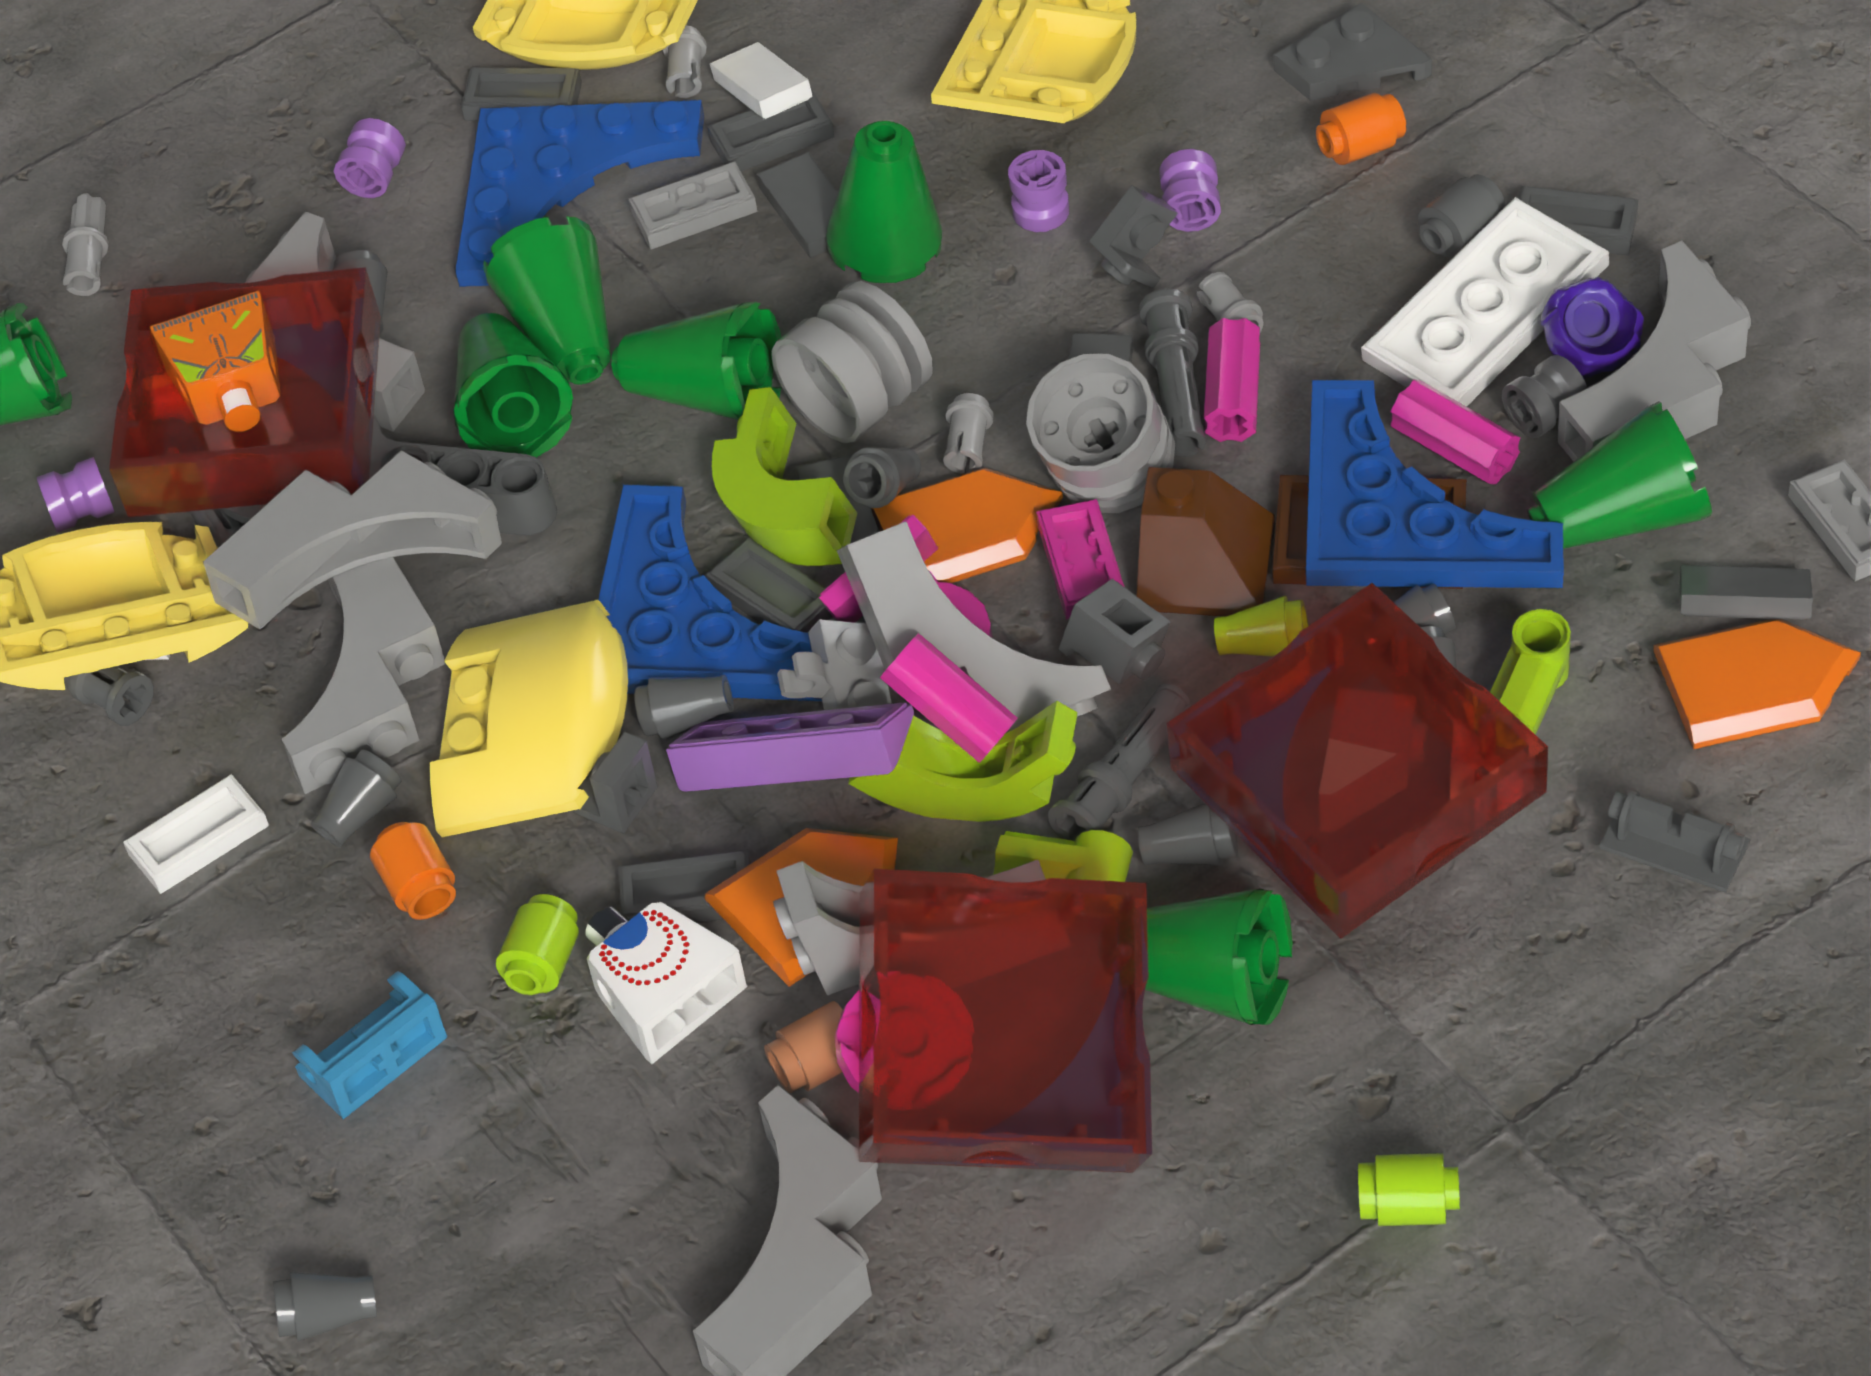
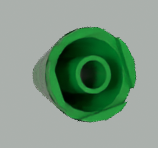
(884, 208)
(555, 293)
(702, 359)
(28, 369)
(508, 390)
(1625, 484)
(1222, 953)

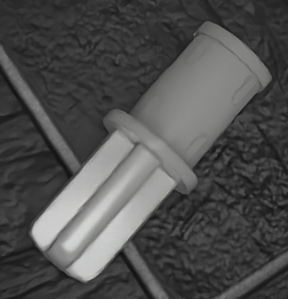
(85, 246)

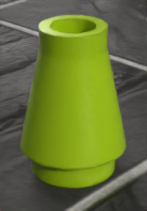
(1261, 629)

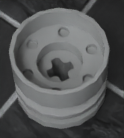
(852, 361)
(1085, 408)

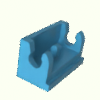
(374, 1049)

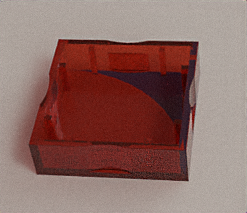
(320, 423)
(1357, 759)
(1003, 1022)

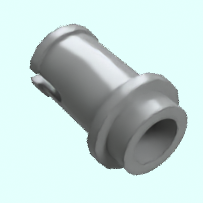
(685, 63)
(1227, 301)
(968, 420)

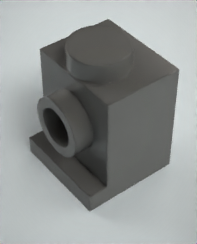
(1116, 632)

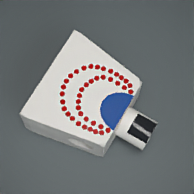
(661, 974)

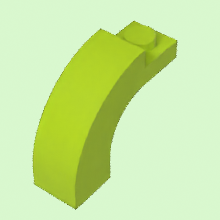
(790, 518)
(947, 783)

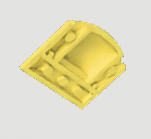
(582, 31)
(1039, 58)
(107, 602)
(527, 717)

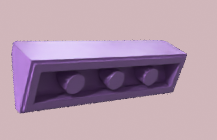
(791, 747)

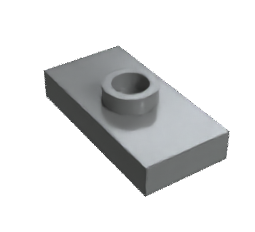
(693, 205)
(1839, 512)

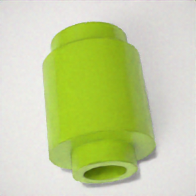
(538, 945)
(1407, 1189)

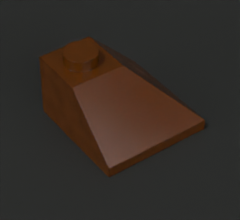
(1201, 545)

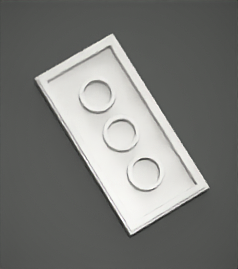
(1483, 304)

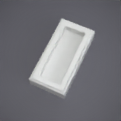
(761, 80)
(196, 834)

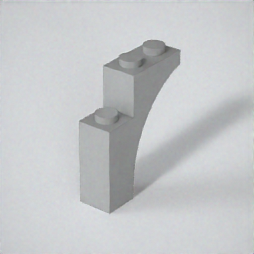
(310, 249)
(1677, 365)
(324, 530)
(904, 600)
(383, 646)
(824, 920)
(809, 1266)

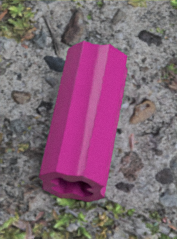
(1232, 380)
(1455, 431)
(948, 697)

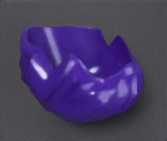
(1592, 326)

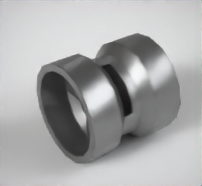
(1535, 400)

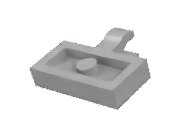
(840, 668)

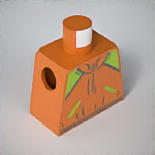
(222, 360)

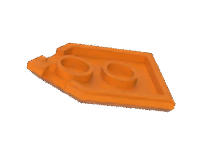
(974, 519)
(1752, 679)
(748, 895)

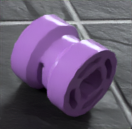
(370, 157)
(1190, 189)
(1038, 190)
(75, 494)

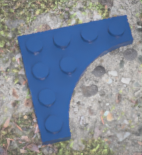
(549, 156)
(1392, 524)
(673, 615)

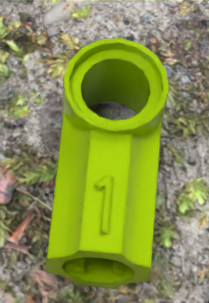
(1529, 676)
(1091, 857)

